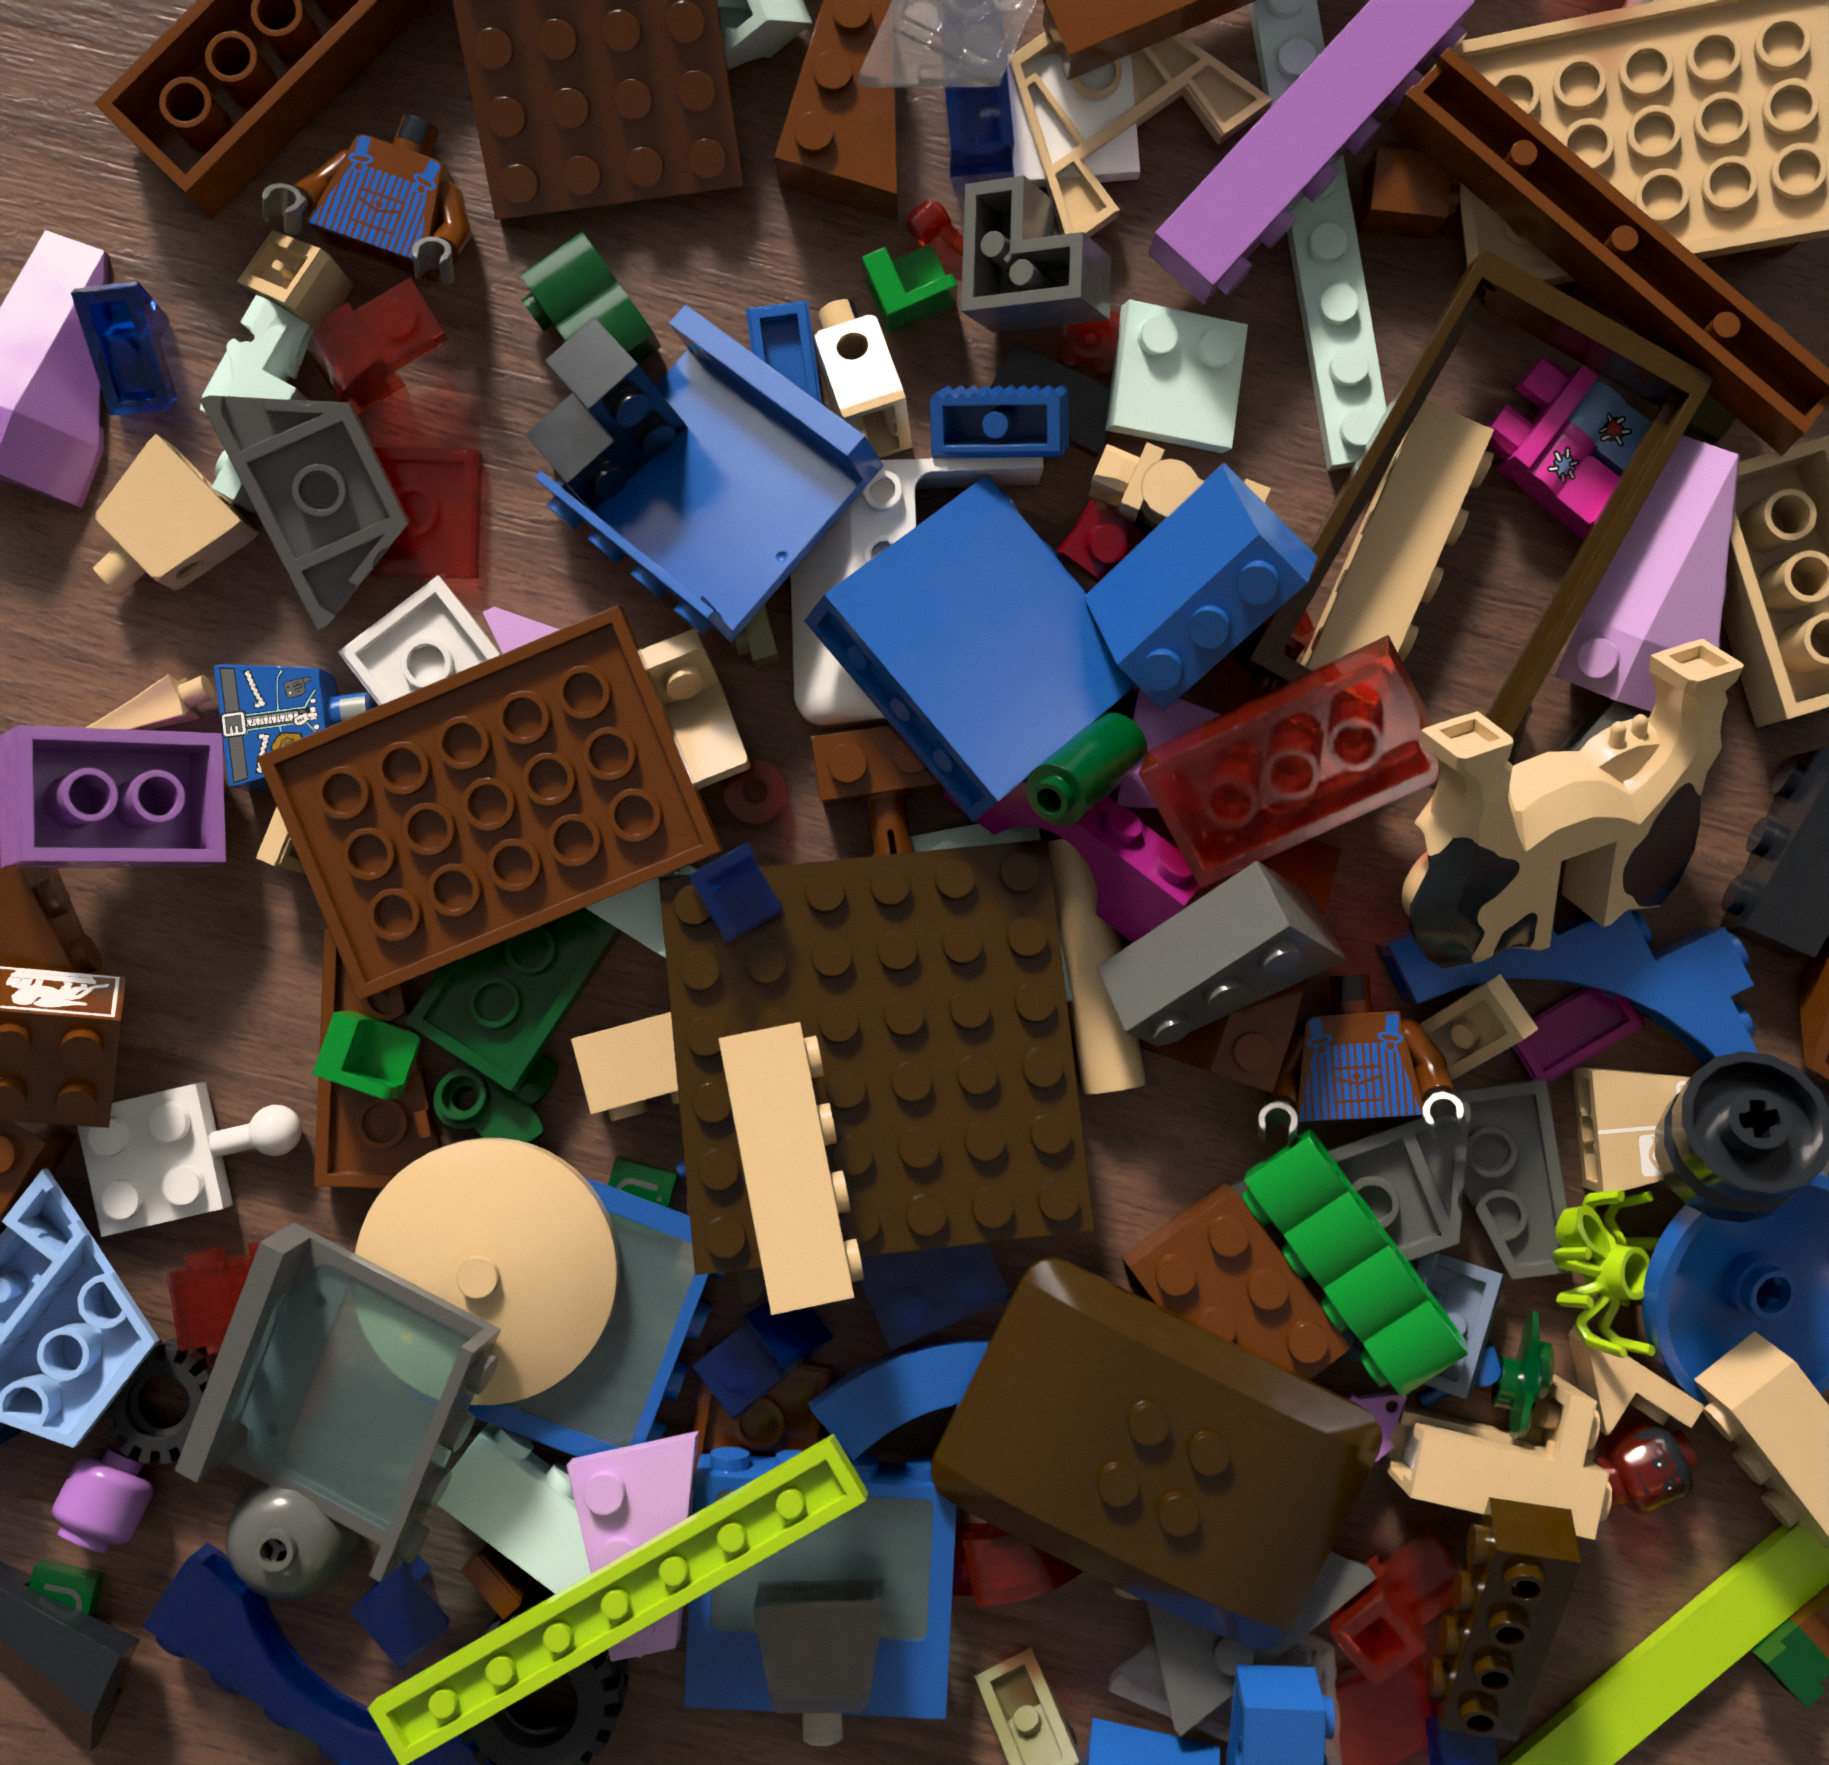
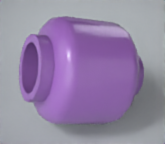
(102, 1501)

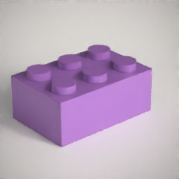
(111, 798)

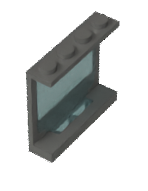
(343, 1389)

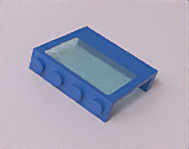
(636, 1363)
(894, 1536)

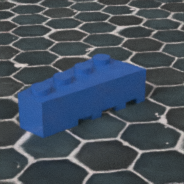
(1278, 1717)

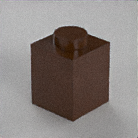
(1406, 194)

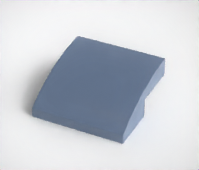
(1470, 1299)

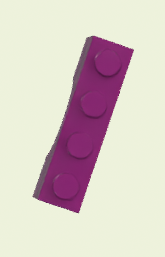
(1135, 870)

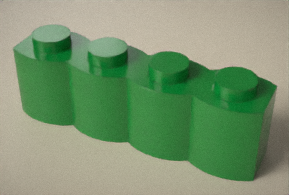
(1355, 1263)

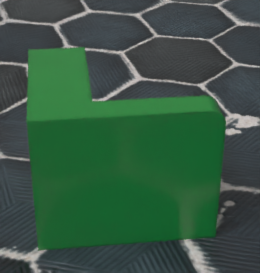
(908, 286)
(367, 1054)

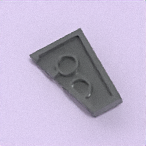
(1515, 1173)

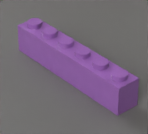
(1301, 139)

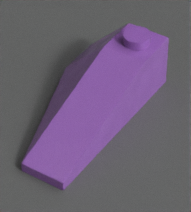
(48, 376)

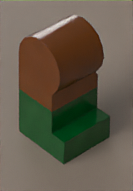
(1799, 1650)

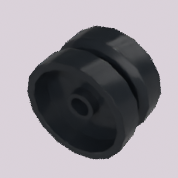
(1743, 1136)

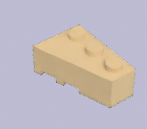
(1779, 1427)

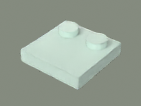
(1176, 377)

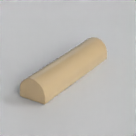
(1104, 1052)

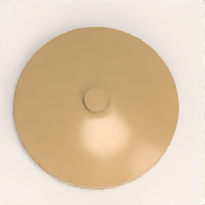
(510, 1242)

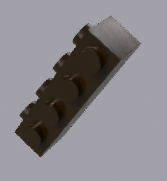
(1503, 1618)

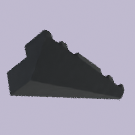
(62, 1657)

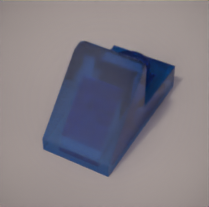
(125, 346)
(760, 1356)

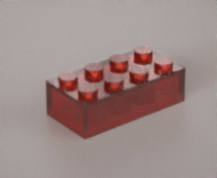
(1292, 762)

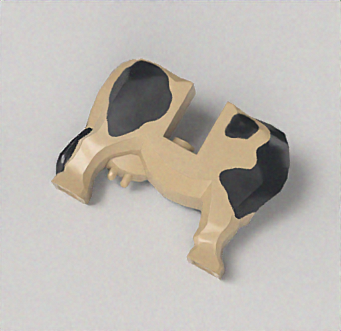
(1614, 811)

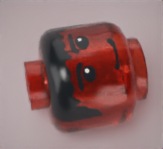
(1647, 1466)

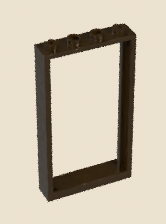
(1584, 337)

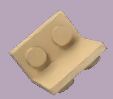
(697, 707)

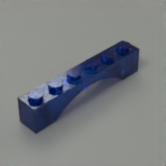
(239, 1641)

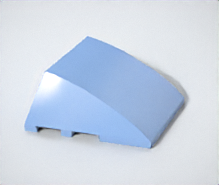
(64, 1320)

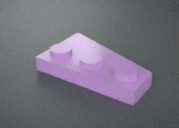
(626, 1501)

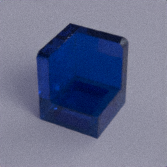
(735, 893)
(401, 1613)

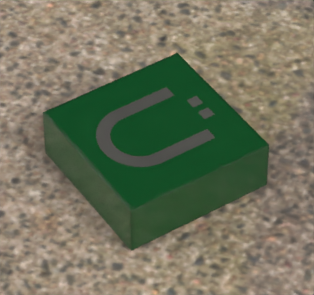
(644, 1180)
(68, 1584)

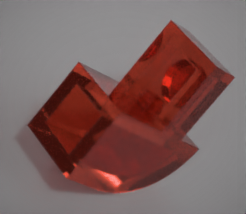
(367, 345)
(1003, 1567)
(1386, 1619)

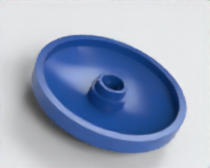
(1727, 1278)

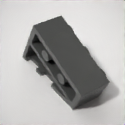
(1220, 956)

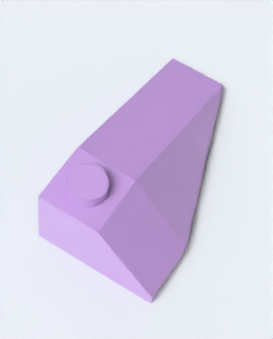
(1662, 581)

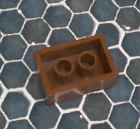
(1233, 1280)

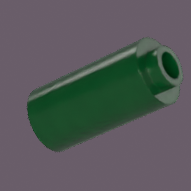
(1086, 769)

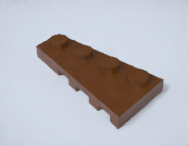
(358, 1135)

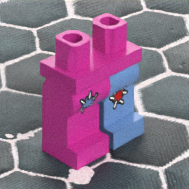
(1571, 446)

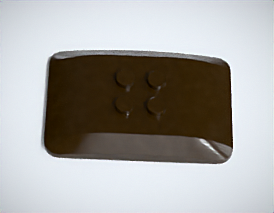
(1155, 1454)

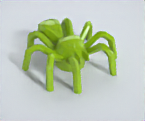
(1613, 1268)

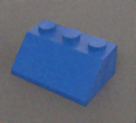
(1198, 586)

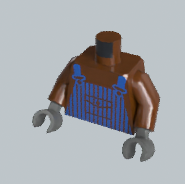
(382, 203)
(1359, 1068)

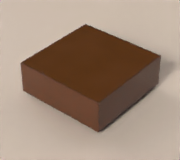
(497, 1579)

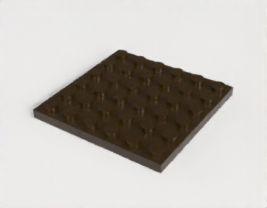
(933, 1037)

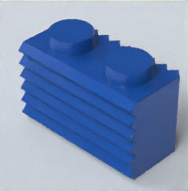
(999, 422)

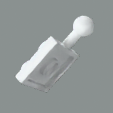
(167, 1159)

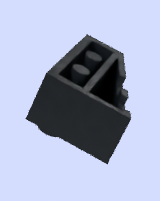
(1785, 882)

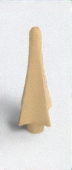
(160, 705)

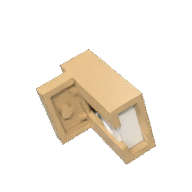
(1469, 1461)

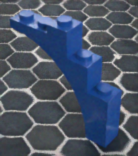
(1677, 986)

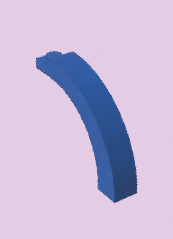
(896, 1390)

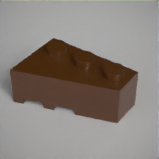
(836, 131)

